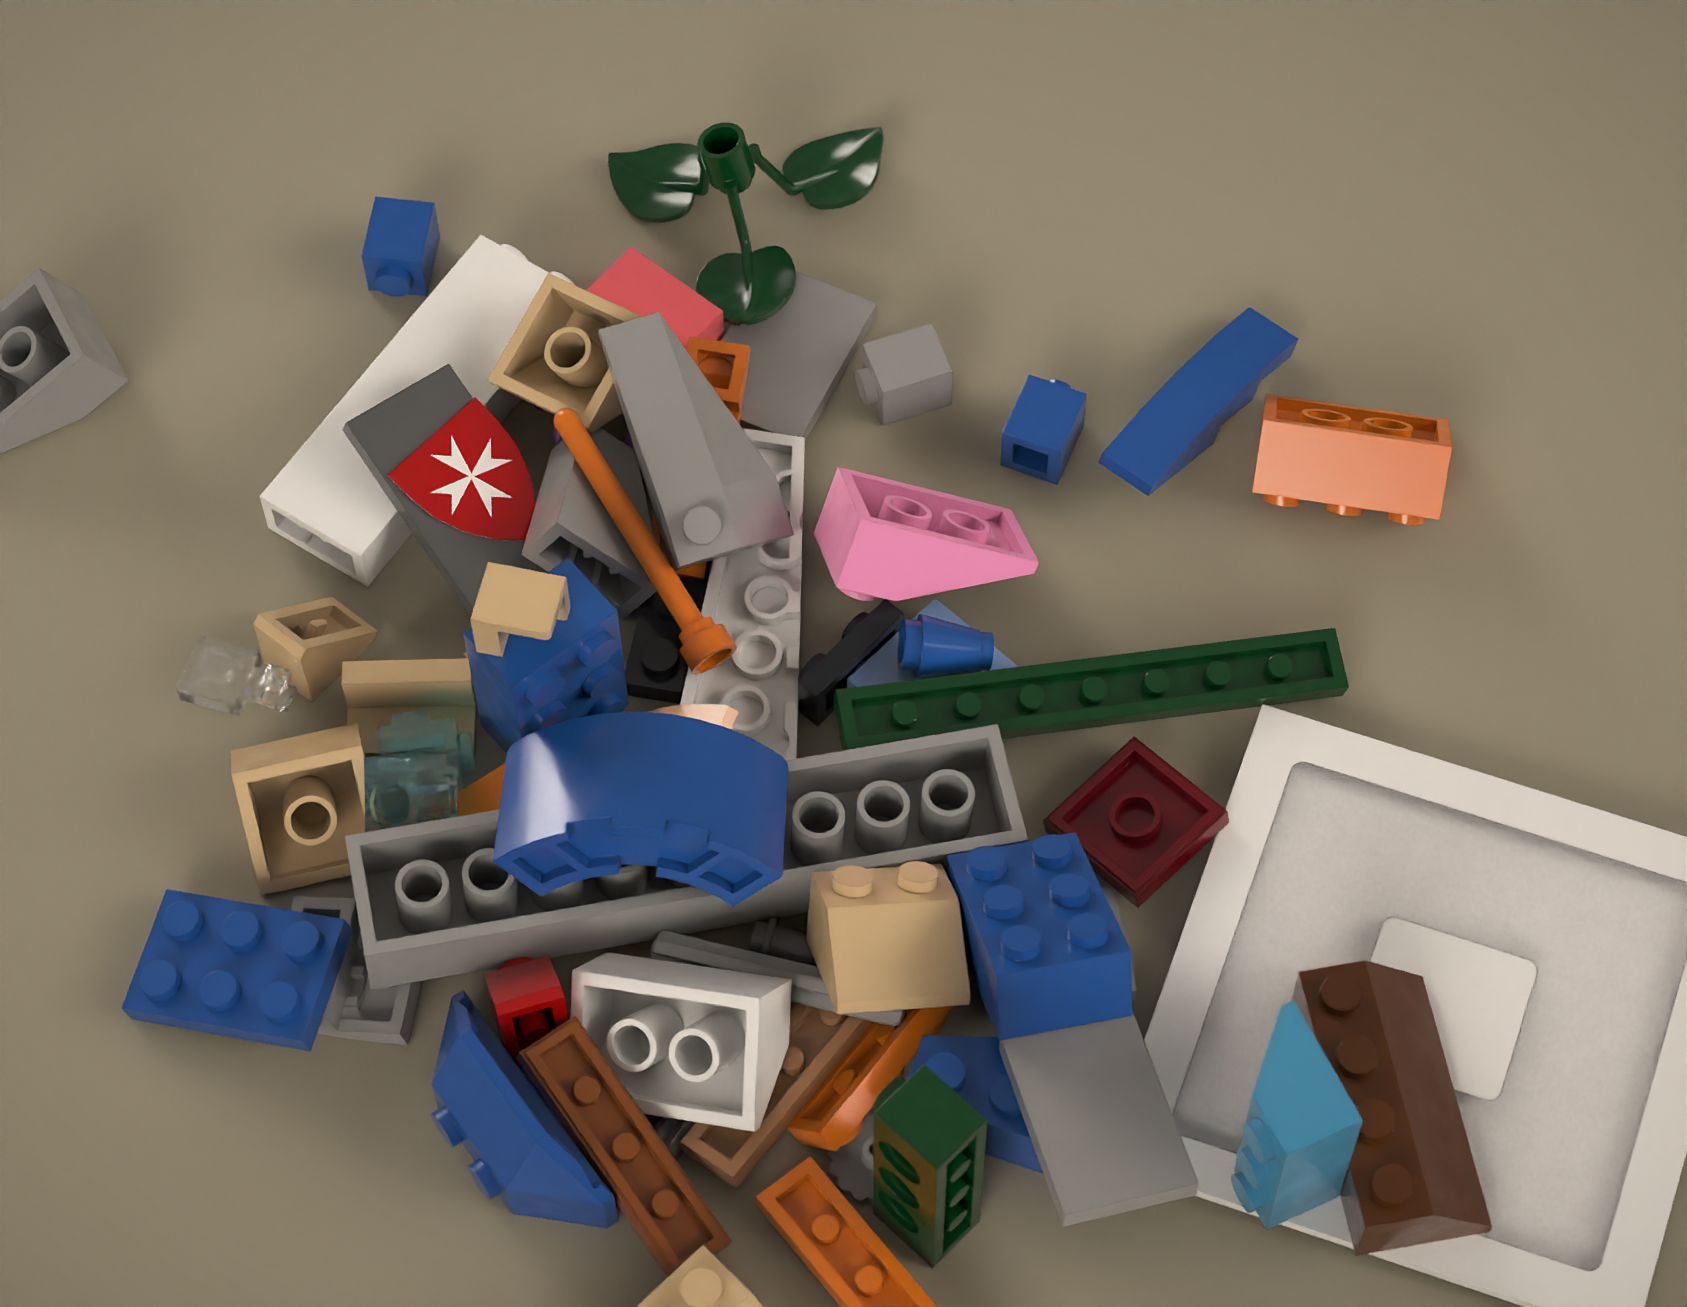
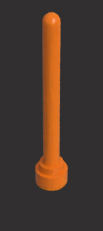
(703, 641)

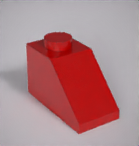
(525, 1002)

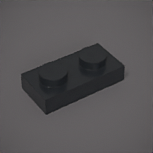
(655, 662)
(830, 672)

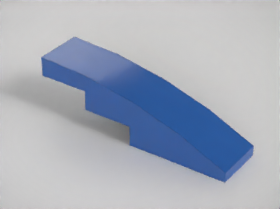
(1197, 401)

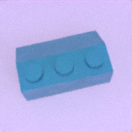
(1295, 1129)

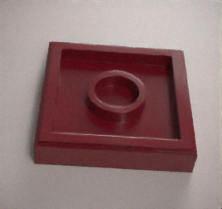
(1138, 820)

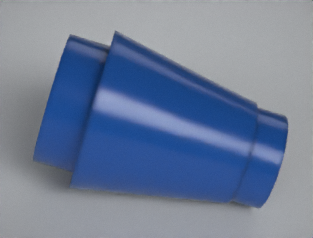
(942, 647)

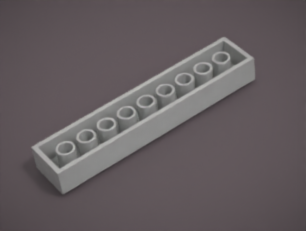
(443, 907)

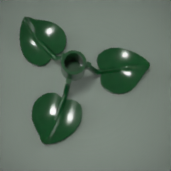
(664, 179)

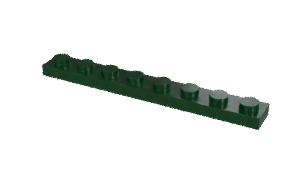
(1098, 690)

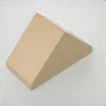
(312, 642)

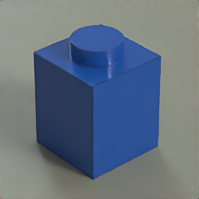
(401, 246)
(1043, 428)

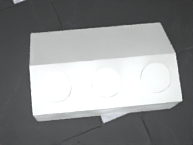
(687, 1035)

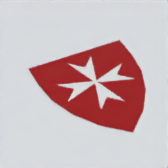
(471, 477)

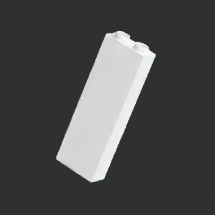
(326, 491)

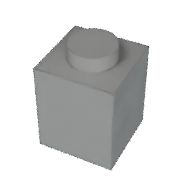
(905, 374)

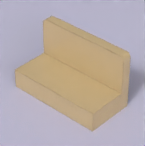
(392, 687)

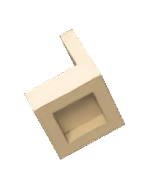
(517, 604)

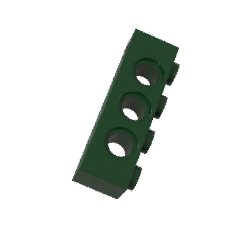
(927, 1163)

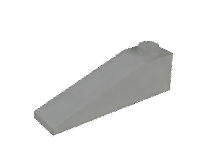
(696, 460)

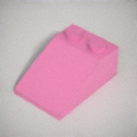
(913, 540)

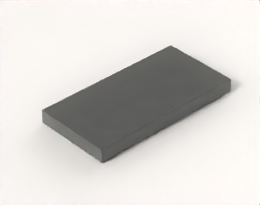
(391, 434)

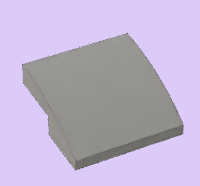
(353, 1008)

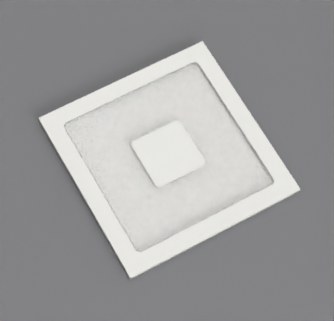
(1546, 969)

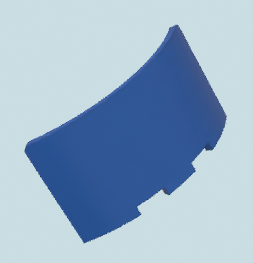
(647, 794)

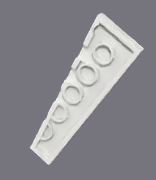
(760, 607)

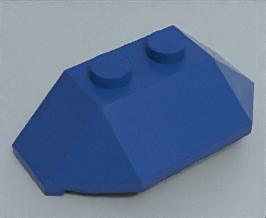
(510, 1129)

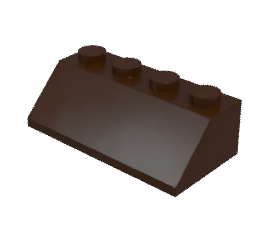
(1412, 1158)

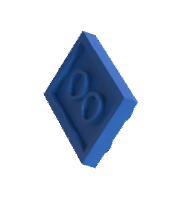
(238, 969)

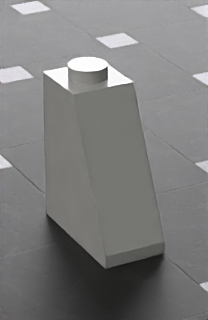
(576, 525)

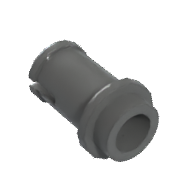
(781, 942)

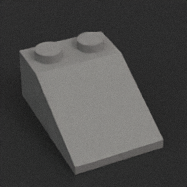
(51, 360)

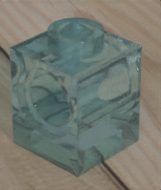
(409, 789)

